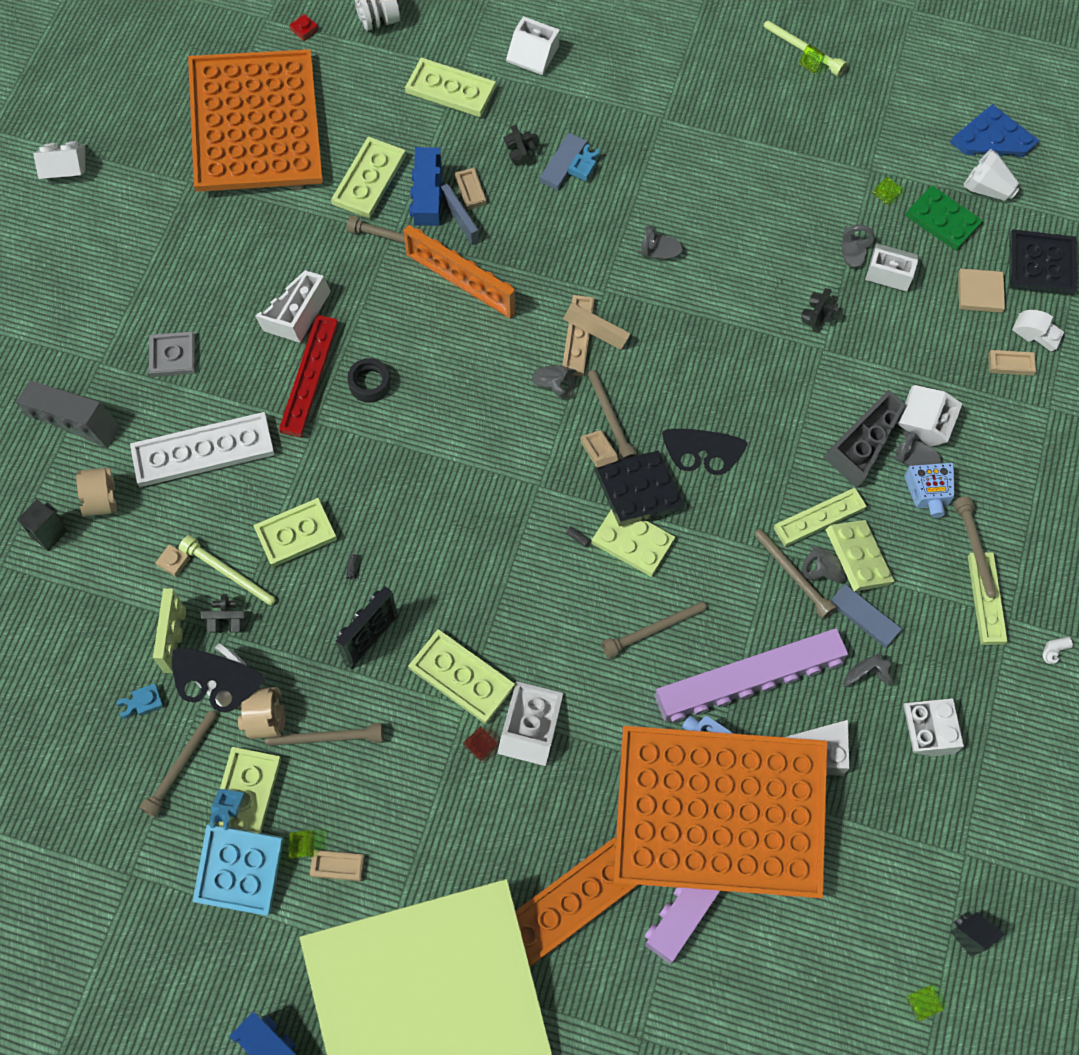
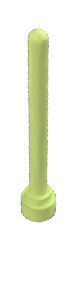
(836, 66)
(190, 546)

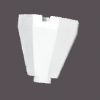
(992, 178)

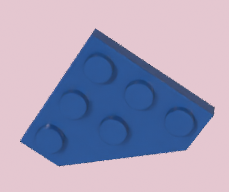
(994, 131)

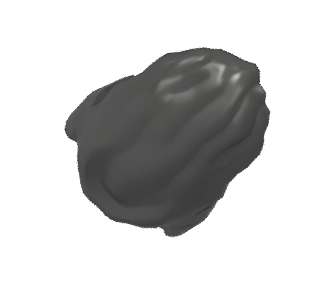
(659, 245)
(854, 247)
(552, 376)
(915, 452)
(827, 565)
(879, 667)

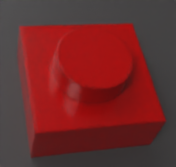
(303, 27)

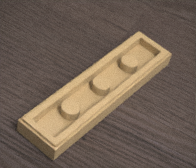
(577, 339)

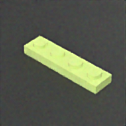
(819, 517)
(988, 610)

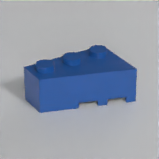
(427, 186)

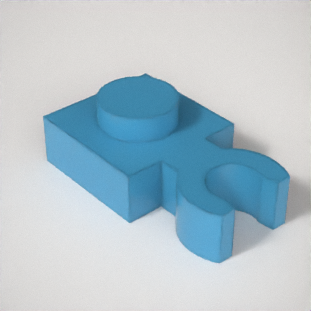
(584, 164)
(144, 701)
(226, 805)

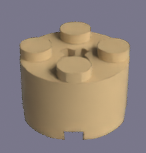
(96, 491)
(262, 714)

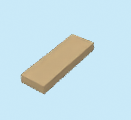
(596, 326)

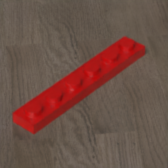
(308, 376)

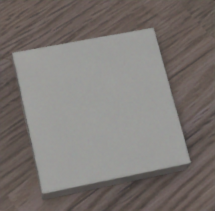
(172, 354)

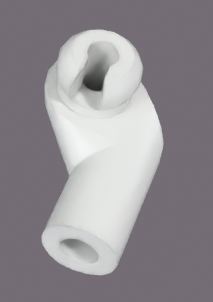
(1053, 648)

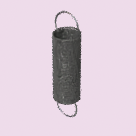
(577, 536)
(352, 566)

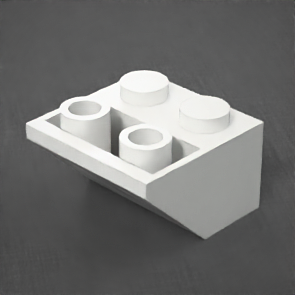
(533, 45)
(60, 160)
(892, 267)
(929, 414)
(933, 727)

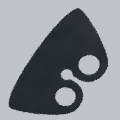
(715, 444)
(203, 667)

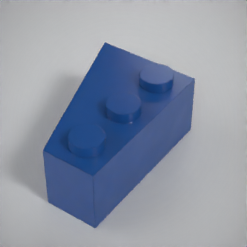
(259, 1037)

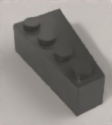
(69, 412)
(863, 441)

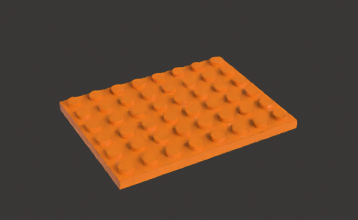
(253, 120)
(721, 812)

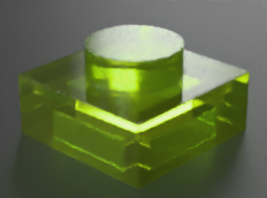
(812, 58)
(887, 191)
(301, 844)
(924, 1003)

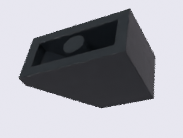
(975, 933)

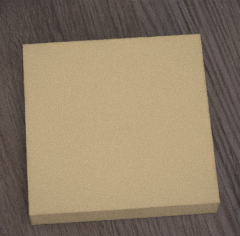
(981, 290)

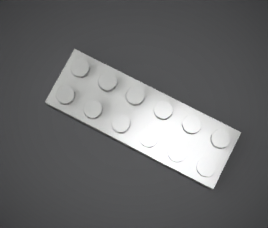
(201, 449)

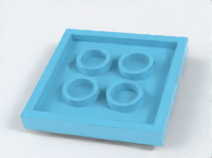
(238, 869)

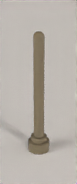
(356, 225)
(625, 449)
(964, 507)
(823, 606)
(613, 646)
(372, 733)
(152, 804)

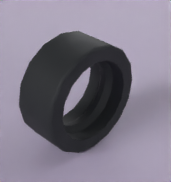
(363, 366)

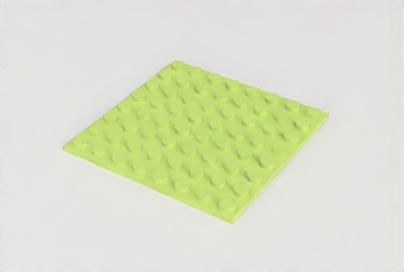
(428, 980)

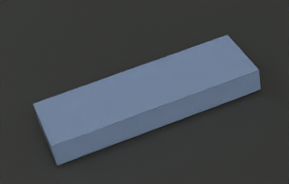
(558, 166)
(459, 214)
(865, 616)

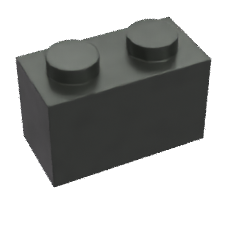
(43, 524)

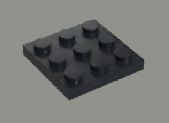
(1042, 262)
(639, 488)
(367, 627)

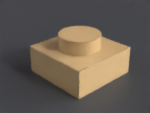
(172, 560)

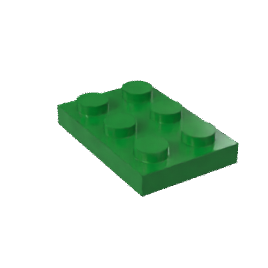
(944, 218)

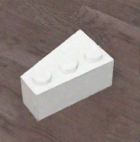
(297, 308)
(837, 745)

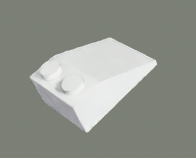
(530, 723)

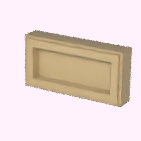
(470, 188)
(1012, 362)
(599, 448)
(337, 865)

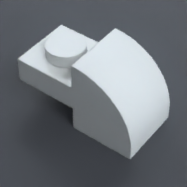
(1038, 326)

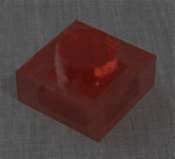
(480, 744)

